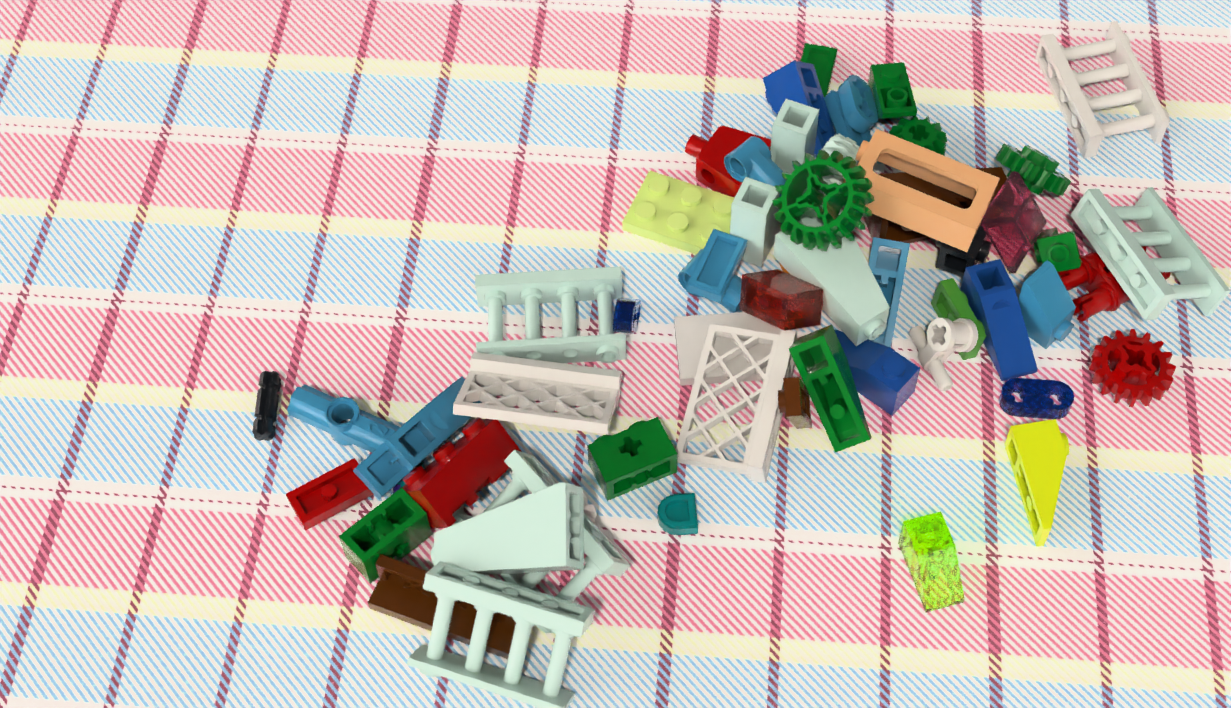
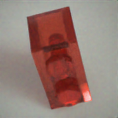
(781, 299)

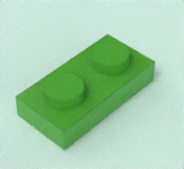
(953, 304)

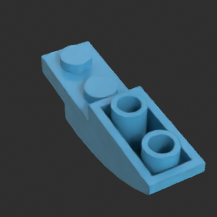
(412, 442)

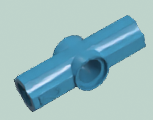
(327, 412)

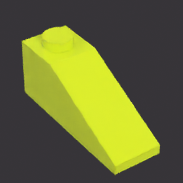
(1038, 461)

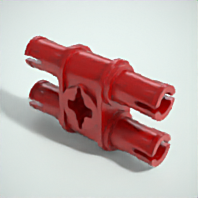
(1100, 283)

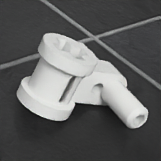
(940, 342)

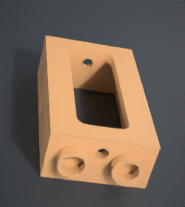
(916, 209)

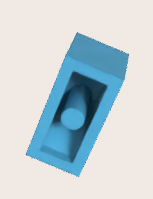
(1046, 306)

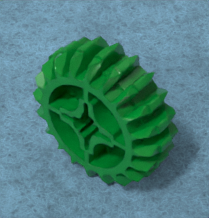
(796, 206)

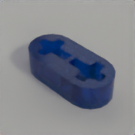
(627, 315)
(1036, 398)

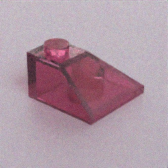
(1013, 222)

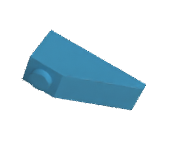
(888, 266)

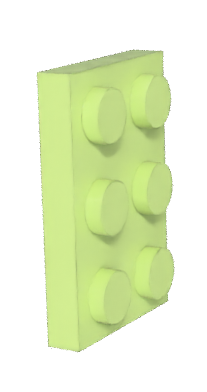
(677, 213)

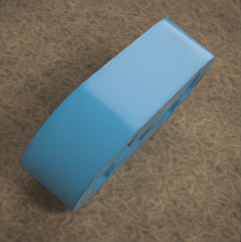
(857, 104)

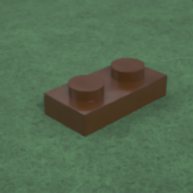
(795, 402)

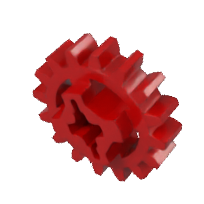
(1132, 367)

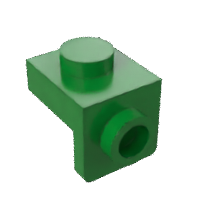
(1058, 249)

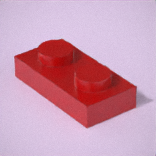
(328, 495)

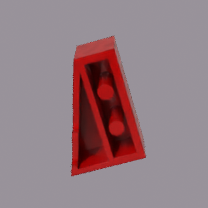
(460, 471)

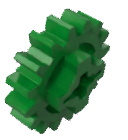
(1035, 169)

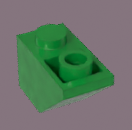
(891, 90)

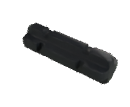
(266, 405)

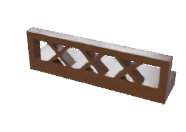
(403, 597)

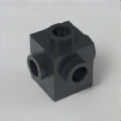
(956, 260)

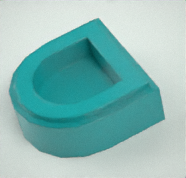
(678, 514)

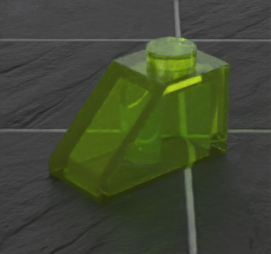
(932, 561)

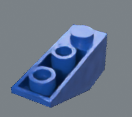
(997, 307)

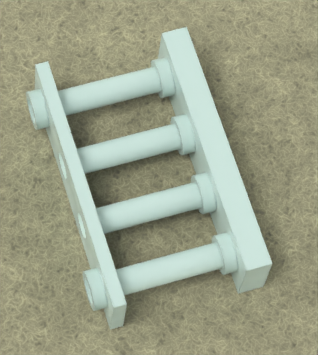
(1131, 265)
(553, 287)
(601, 554)
(527, 609)

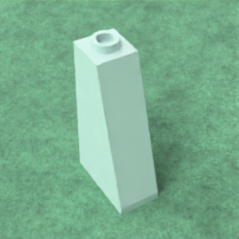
(847, 282)
(519, 537)

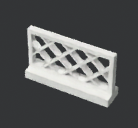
(531, 380)
(767, 415)

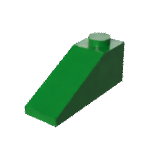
(831, 387)

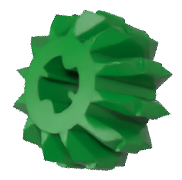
(921, 133)

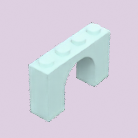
(753, 207)

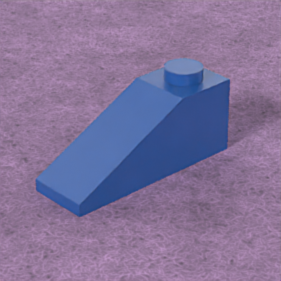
(800, 84)
(880, 373)

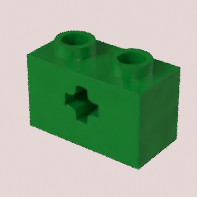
(632, 458)
(387, 530)

